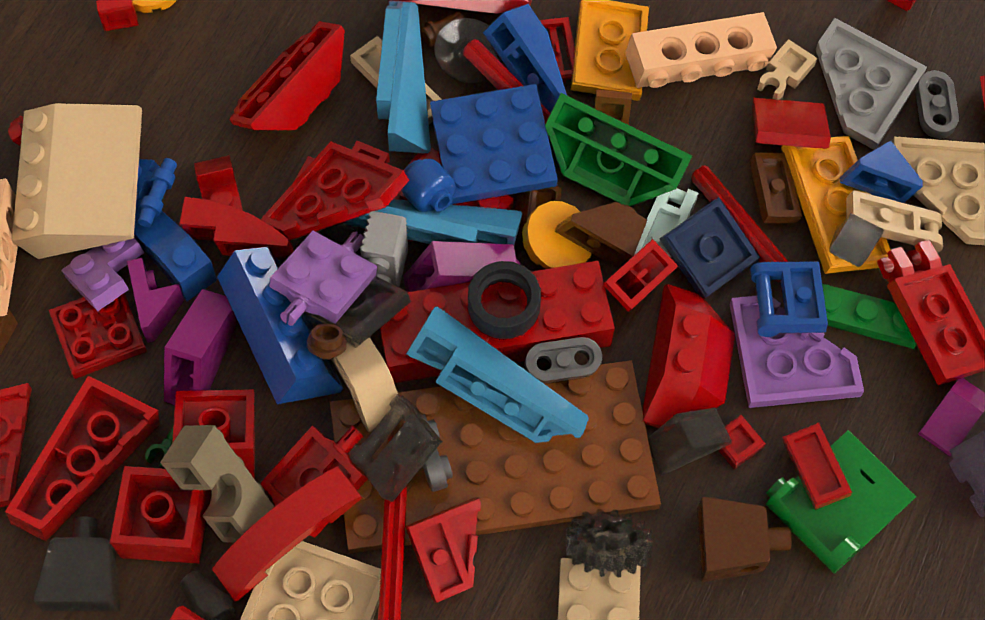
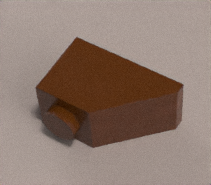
(605, 231)

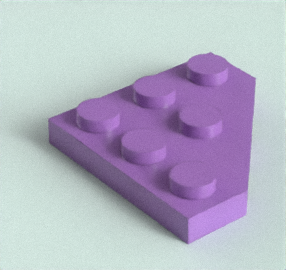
(790, 365)

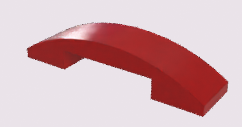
(282, 529)

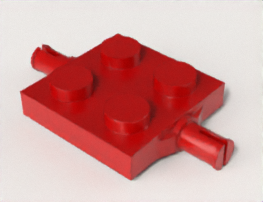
(311, 458)

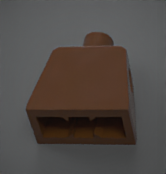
(736, 538)

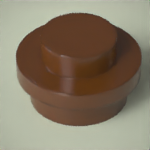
(326, 341)

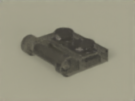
(403, 453)

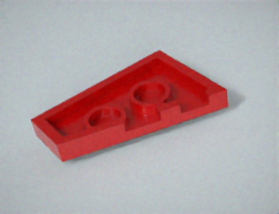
(13, 418)

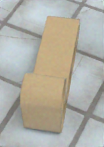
(367, 380)

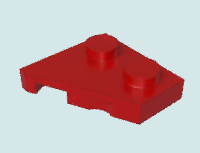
(447, 548)

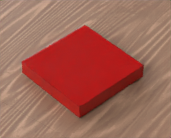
(790, 123)

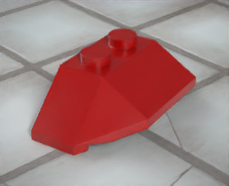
(294, 82)
(688, 358)

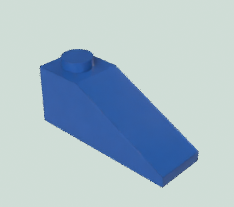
(527, 52)
(176, 255)

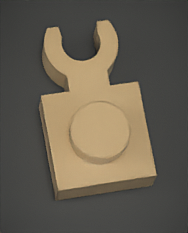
(787, 66)

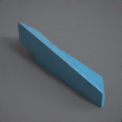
(402, 81)
(453, 224)
(493, 381)

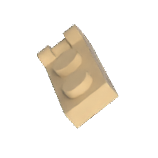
(899, 220)

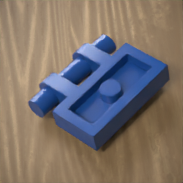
(151, 188)

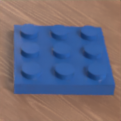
(494, 143)

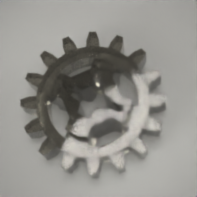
(608, 542)

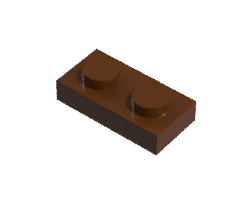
(775, 188)

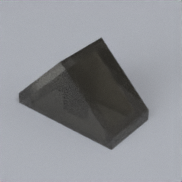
(687, 438)

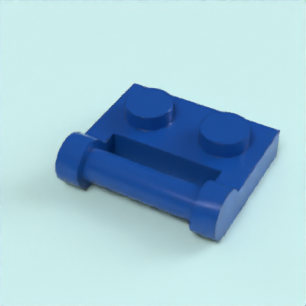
(801, 297)

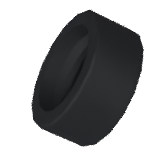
(511, 273)

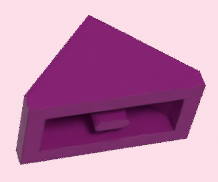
(954, 416)

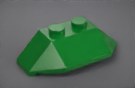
(612, 154)

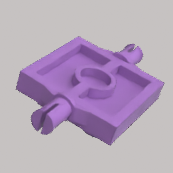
(322, 277)

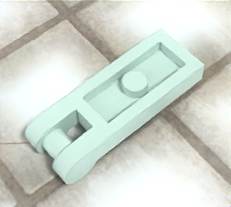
(666, 217)

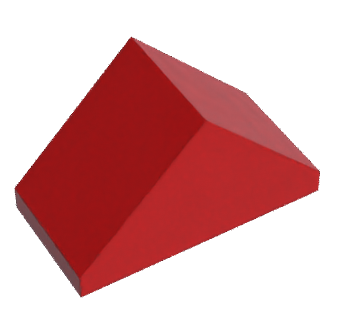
(640, 275)

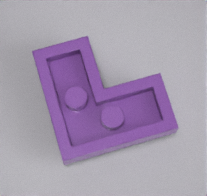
(95, 271)

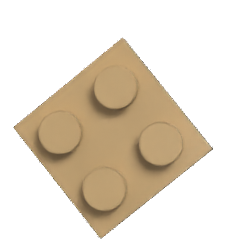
(596, 597)

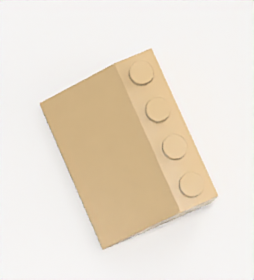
(76, 177)

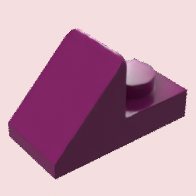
(153, 304)

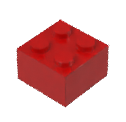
(158, 518)

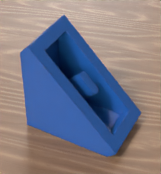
(884, 174)

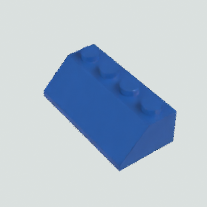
(278, 348)

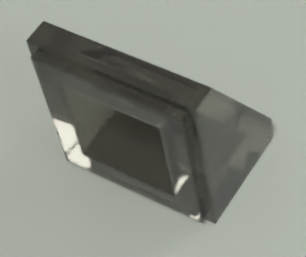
(855, 240)

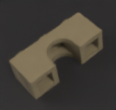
(206, 462)

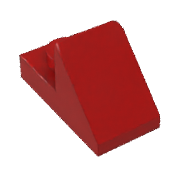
(218, 181)

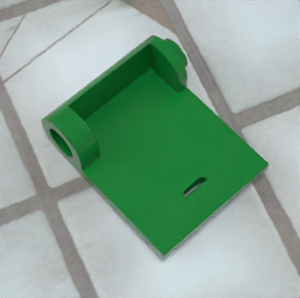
(845, 526)

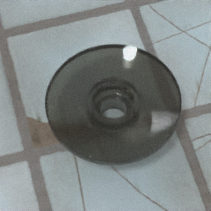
(451, 44)

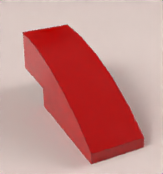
(231, 228)

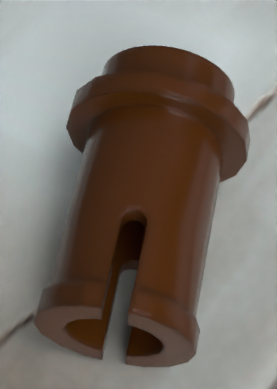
(431, 30)

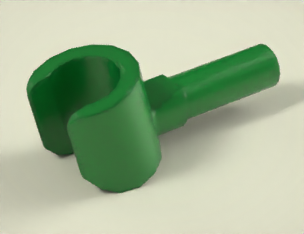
(156, 448)

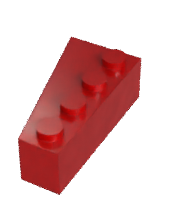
(83, 451)

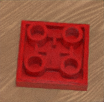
(96, 338)

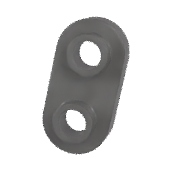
(937, 107)
(562, 361)
(437, 467)

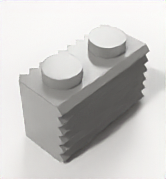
(386, 245)

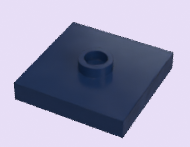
(709, 248)

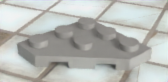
(865, 81)

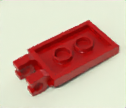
(935, 311)

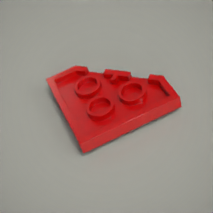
(334, 190)

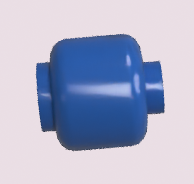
(428, 186)

